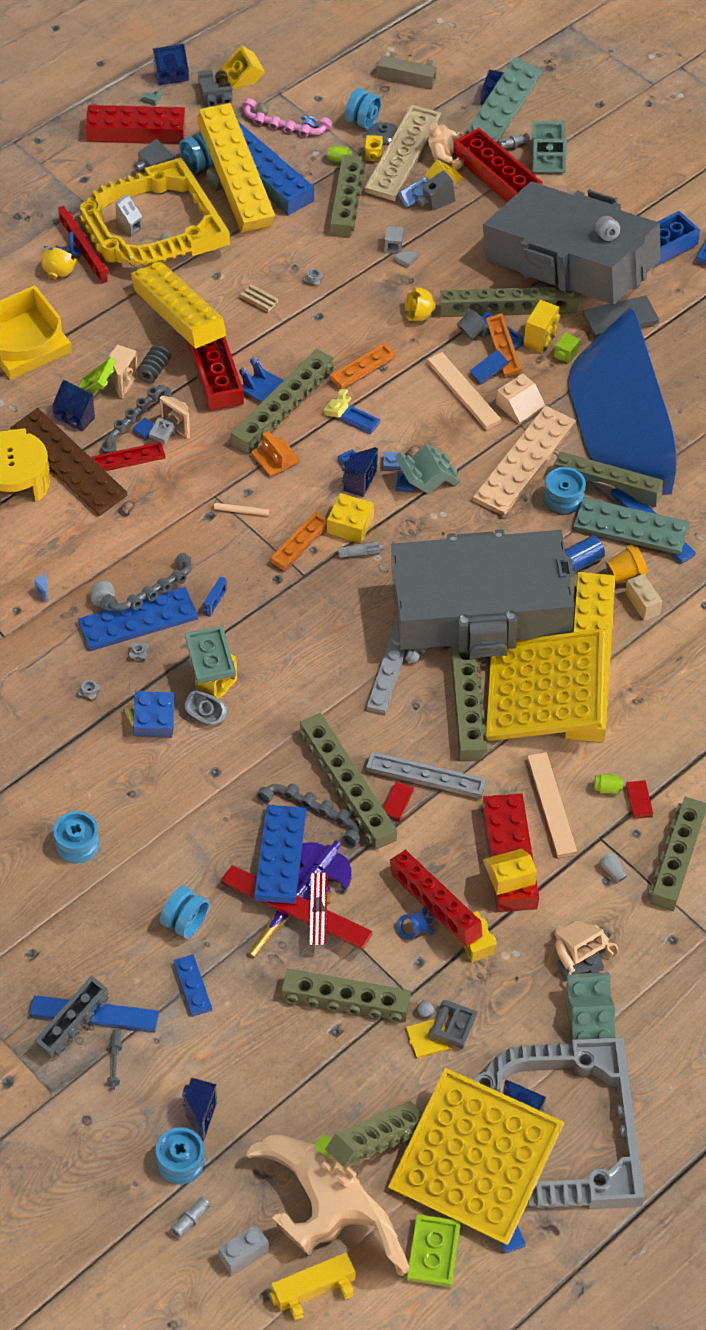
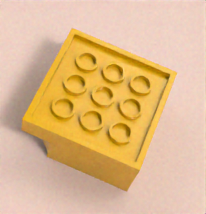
(29, 333)

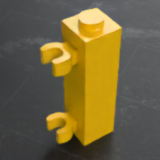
(313, 1282)

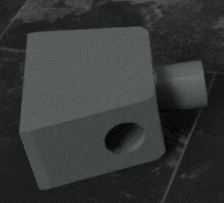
(152, 155)
(437, 191)

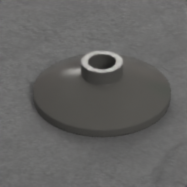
(383, 129)

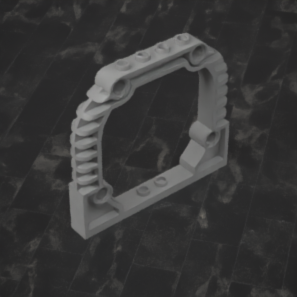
(607, 1062)

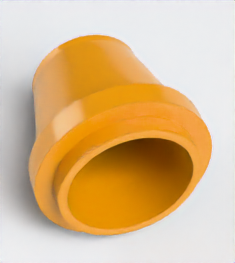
(627, 565)

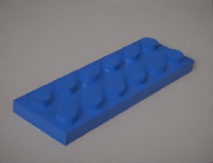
(153, 616)
(280, 854)

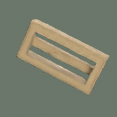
(261, 296)

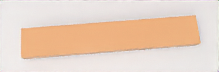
(464, 391)
(552, 805)

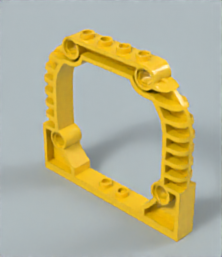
(170, 175)

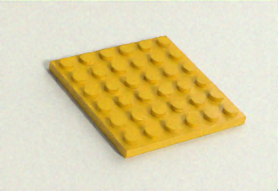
(547, 686)
(476, 1155)

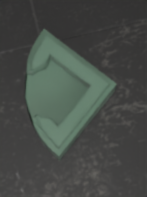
(152, 98)

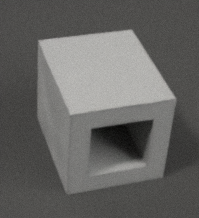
(393, 239)

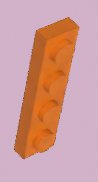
(503, 342)
(362, 366)
(299, 541)

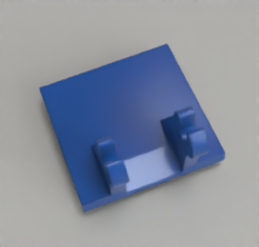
(261, 383)

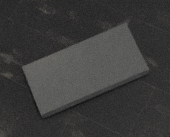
(603, 316)

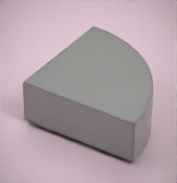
(406, 258)

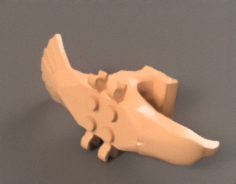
(334, 1196)

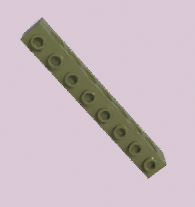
(505, 300)
(282, 401)
(467, 694)
(347, 771)

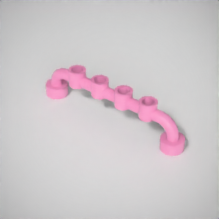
(273, 123)

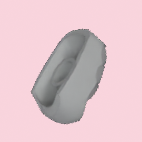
(206, 707)

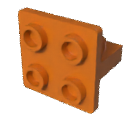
(274, 454)

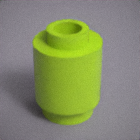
(336, 152)
(608, 783)

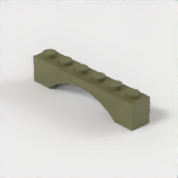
(639, 486)

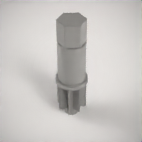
(359, 550)

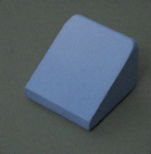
(41, 587)

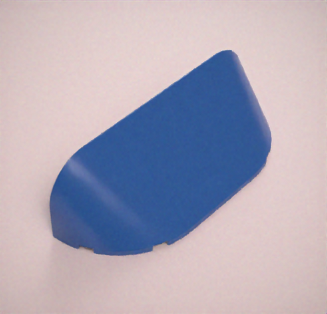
(622, 404)

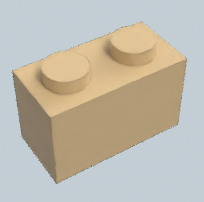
(643, 597)

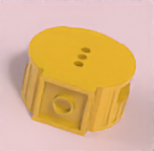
(28, 463)

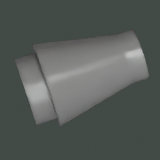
(612, 865)

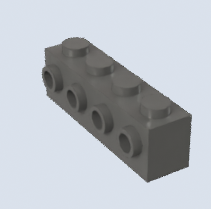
(72, 1016)

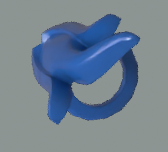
(73, 250)
(419, 921)

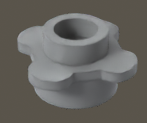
(314, 276)
(138, 655)
(89, 685)

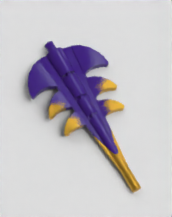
(314, 859)

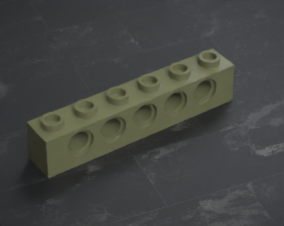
(346, 196)
(667, 896)
(339, 987)
(374, 1134)

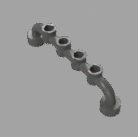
(154, 394)
(182, 561)
(308, 801)

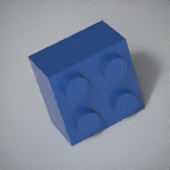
(153, 714)

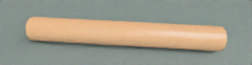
(241, 509)

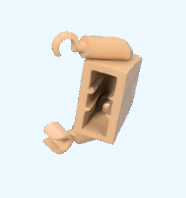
(442, 144)
(579, 942)

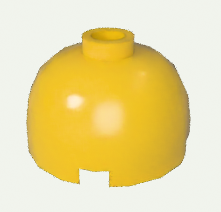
(57, 262)
(419, 304)

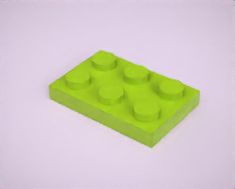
(98, 376)
(434, 1251)

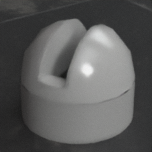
(425, 1009)

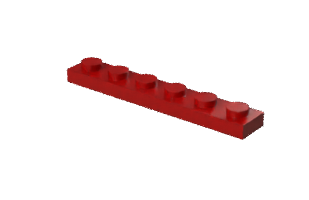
(83, 245)

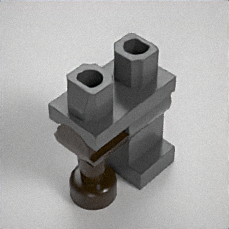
(214, 93)

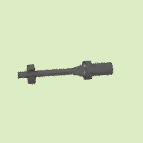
(115, 1046)

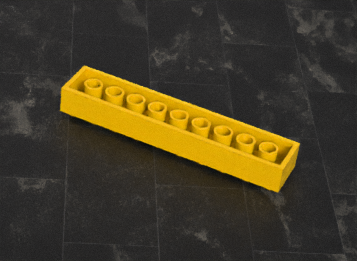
(595, 611)

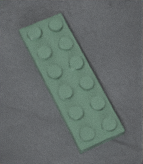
(506, 99)
(632, 526)

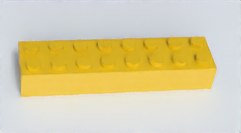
(235, 167)
(178, 304)

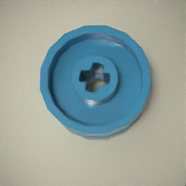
(363, 108)
(195, 153)
(564, 490)
(76, 837)
(184, 912)
(180, 1155)

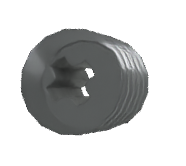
(153, 364)

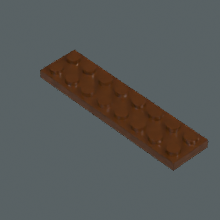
(73, 464)

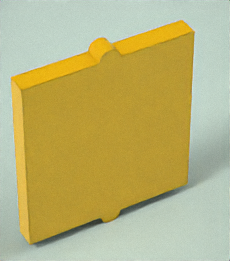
(421, 1043)

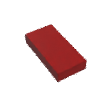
(639, 799)
(398, 801)

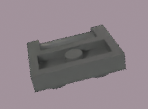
(459, 1026)

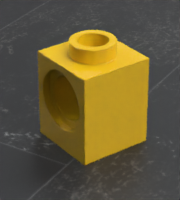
(373, 148)

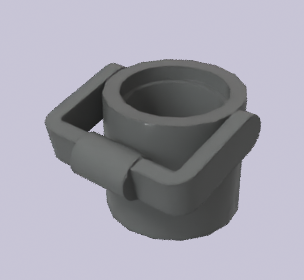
(472, 325)

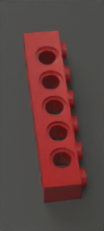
(436, 898)

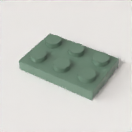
(210, 654)

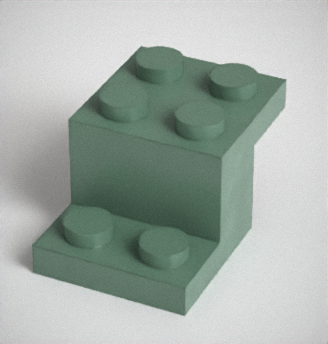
(548, 146)
(428, 468)
(590, 1006)

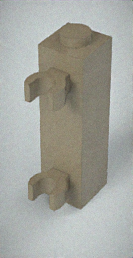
(406, 71)

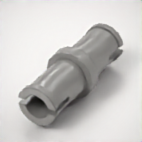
(513, 141)
(190, 1217)

